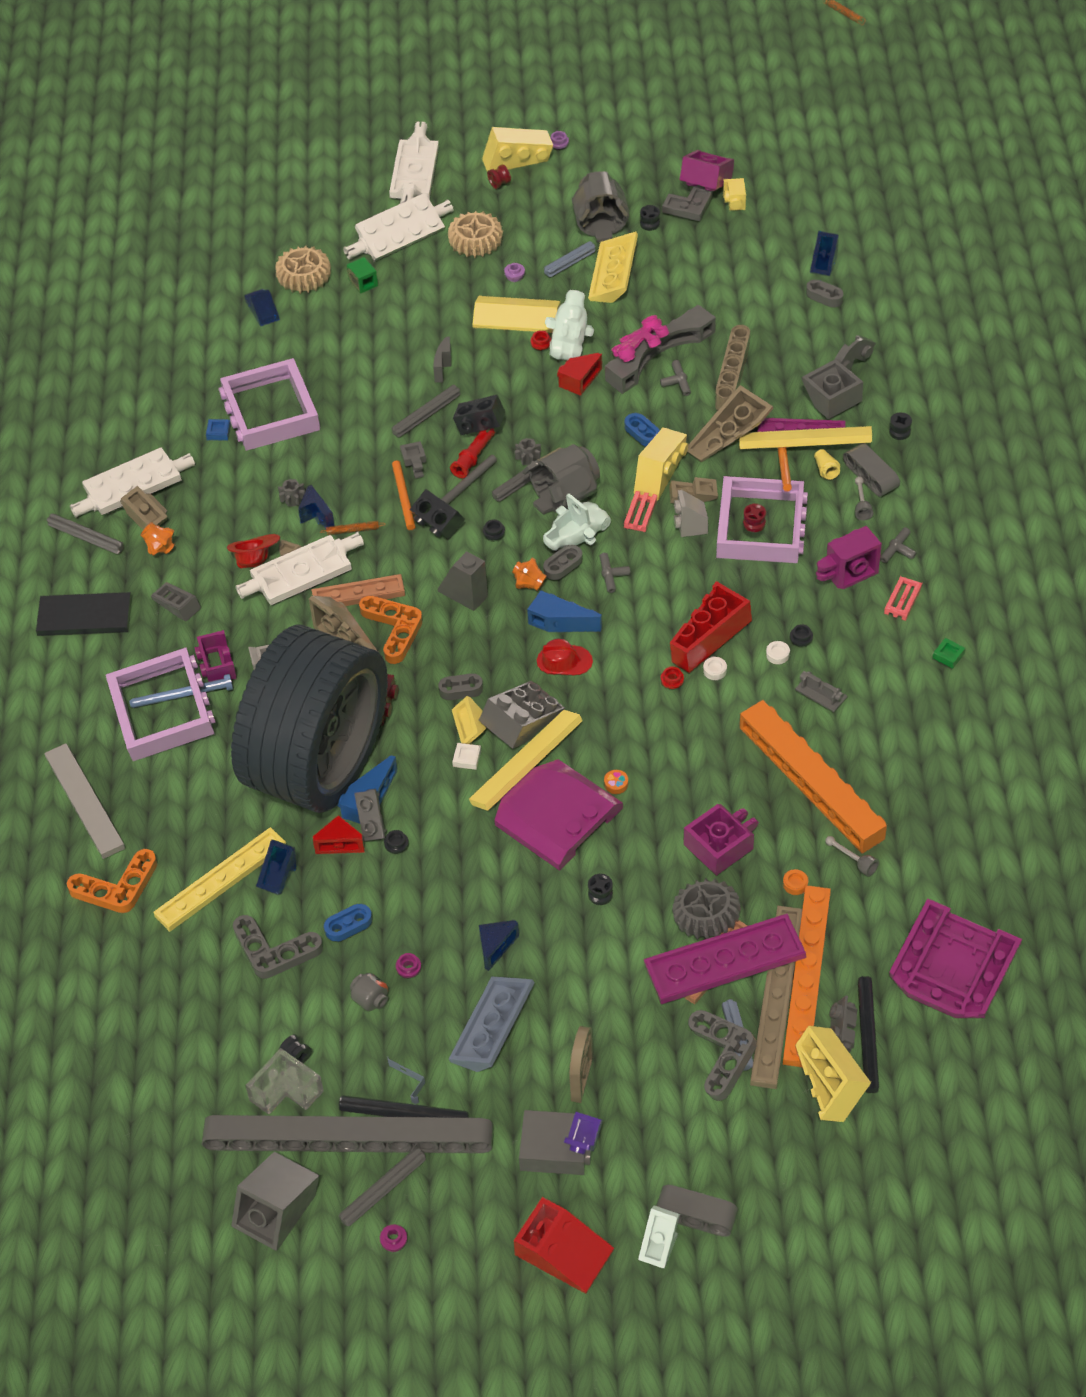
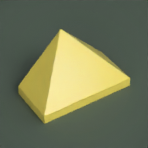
(467, 720)

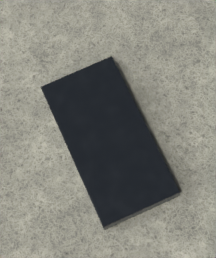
(84, 614)

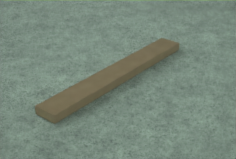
(774, 1015)

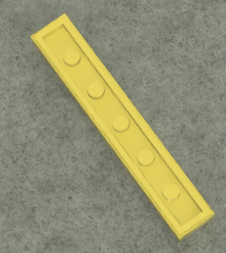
(807, 437)
(525, 760)
(216, 881)

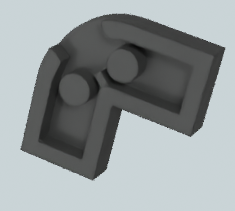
(859, 349)

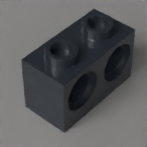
(479, 415)
(439, 511)

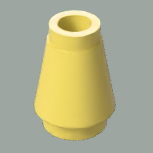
(827, 465)

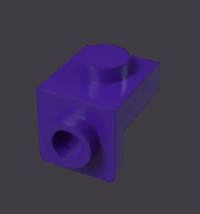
(583, 1133)

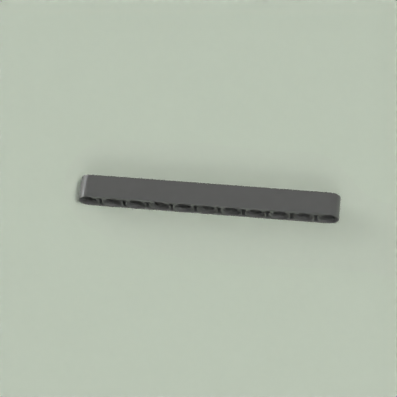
(347, 1134)

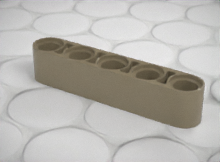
(733, 364)

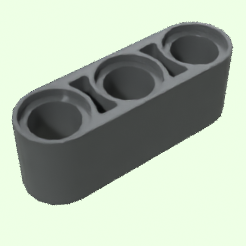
(872, 469)
(699, 1210)

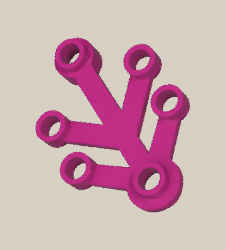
(632, 341)

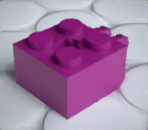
(706, 170)
(850, 558)
(720, 837)

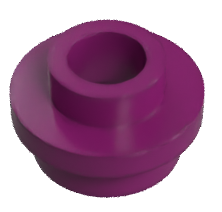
(405, 960)
(396, 1244)

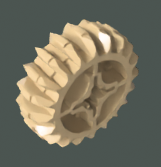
(475, 234)
(303, 269)

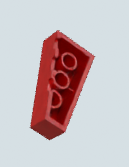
(710, 626)

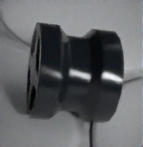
(649, 217)
(900, 426)
(604, 884)
(296, 1049)

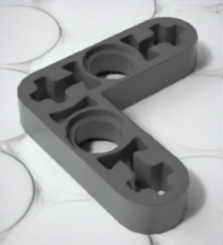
(267, 955)
(730, 1044)

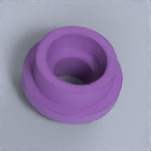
(559, 139)
(514, 272)

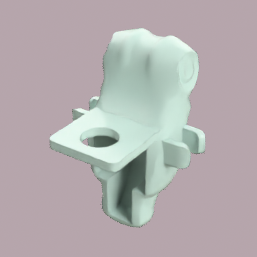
(569, 327)
(576, 524)

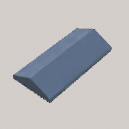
(491, 1022)

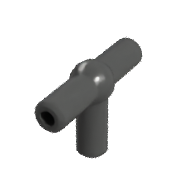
(680, 378)
(896, 545)
(608, 572)

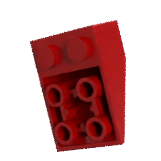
(562, 1246)

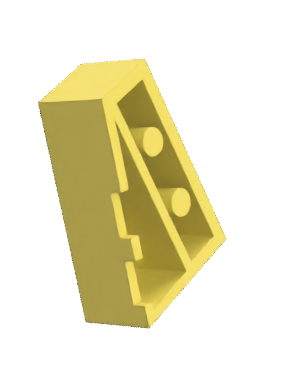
(516, 148)
(659, 461)
(833, 1073)

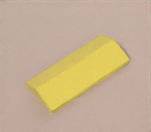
(613, 268)
(513, 313)

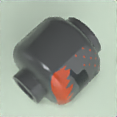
(369, 991)

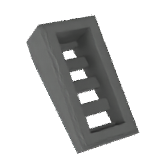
(178, 602)

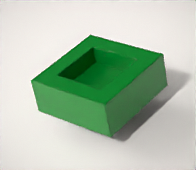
(949, 653)

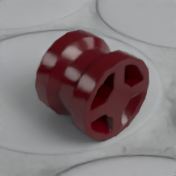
(499, 176)
(754, 517)

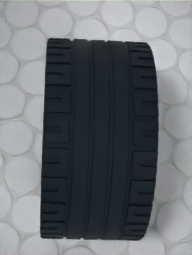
(309, 717)

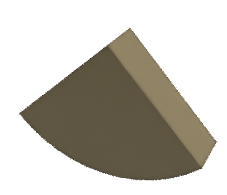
(286, 547)

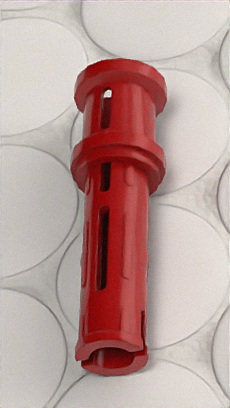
(468, 456)

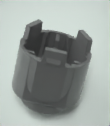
(600, 206)
(562, 473)

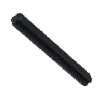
(868, 1033)
(395, 1109)

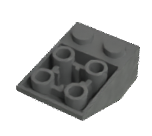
(520, 713)

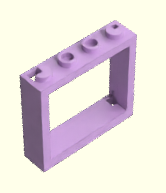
(277, 430)
(761, 489)
(171, 737)

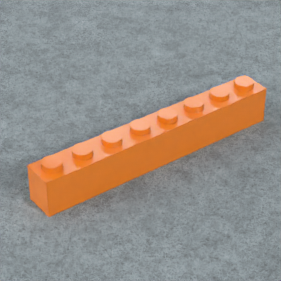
(813, 776)

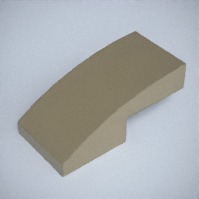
(701, 488)

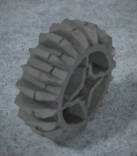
(706, 908)

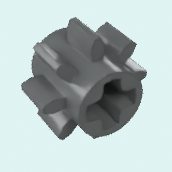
(527, 451)
(291, 492)

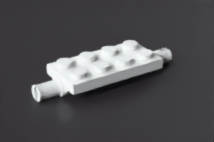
(414, 165)
(398, 227)
(148, 472)
(301, 569)

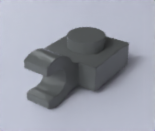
(414, 455)

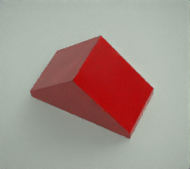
(338, 838)

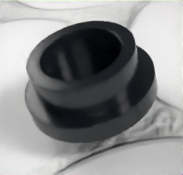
(493, 530)
(801, 635)
(396, 842)

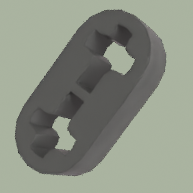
(824, 293)
(460, 686)

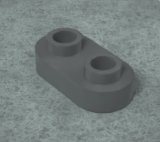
(560, 564)

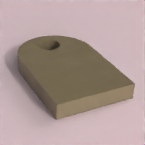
(580, 1063)

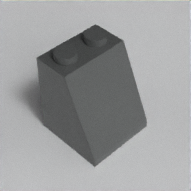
(273, 1200)

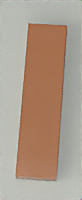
(353, 592)

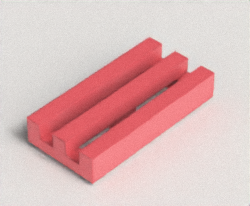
(643, 498)
(898, 610)

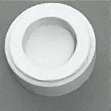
(777, 652)
(715, 668)

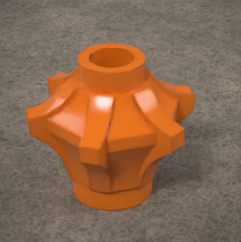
(157, 538)
(528, 575)

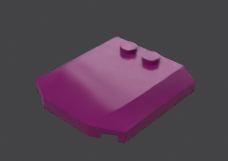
(555, 811)
(953, 962)

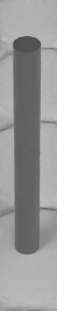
(469, 479)

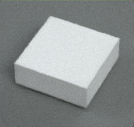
(466, 756)

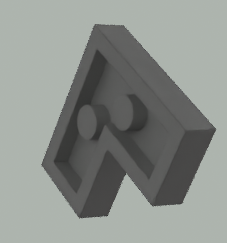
(690, 207)

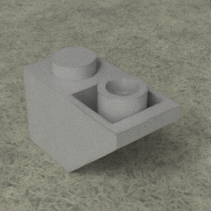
(691, 515)

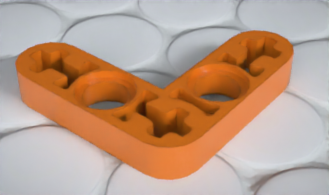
(399, 621)
(114, 891)

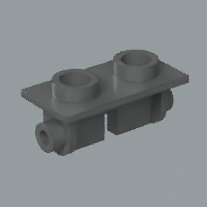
(820, 692)
(369, 815)
(844, 1015)

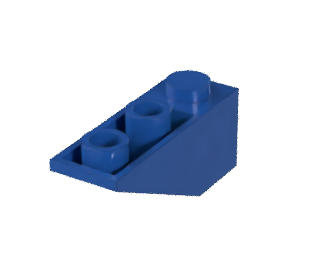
(559, 615)

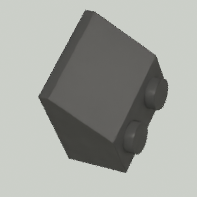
(833, 388)

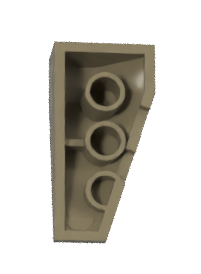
(734, 419)
(336, 620)

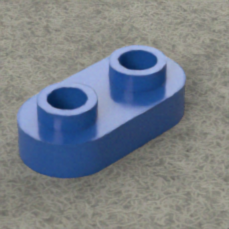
(640, 428)
(347, 923)

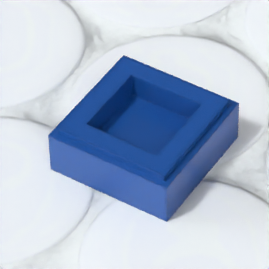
(218, 429)

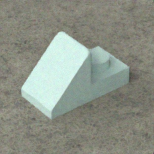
(659, 1237)

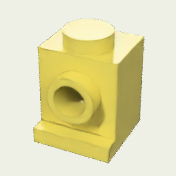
(734, 193)

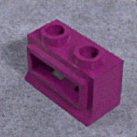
(214, 643)

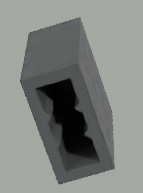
(544, 1146)

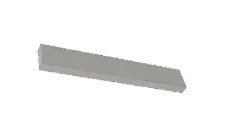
(84, 801)

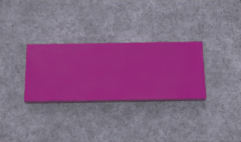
(724, 958)

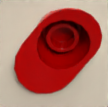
(253, 551)
(563, 658)

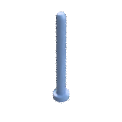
(181, 692)

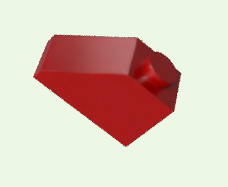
(579, 372)

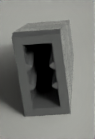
(466, 582)

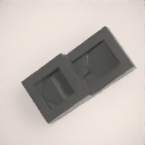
(442, 359)

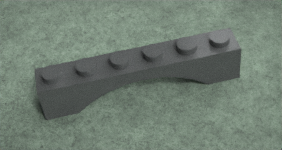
(688, 328)

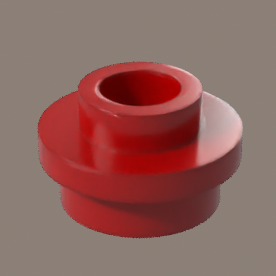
(540, 340)
(672, 677)

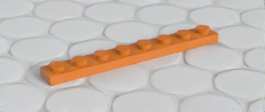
(807, 970)

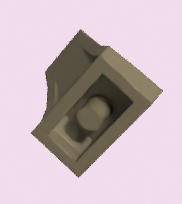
(143, 508)

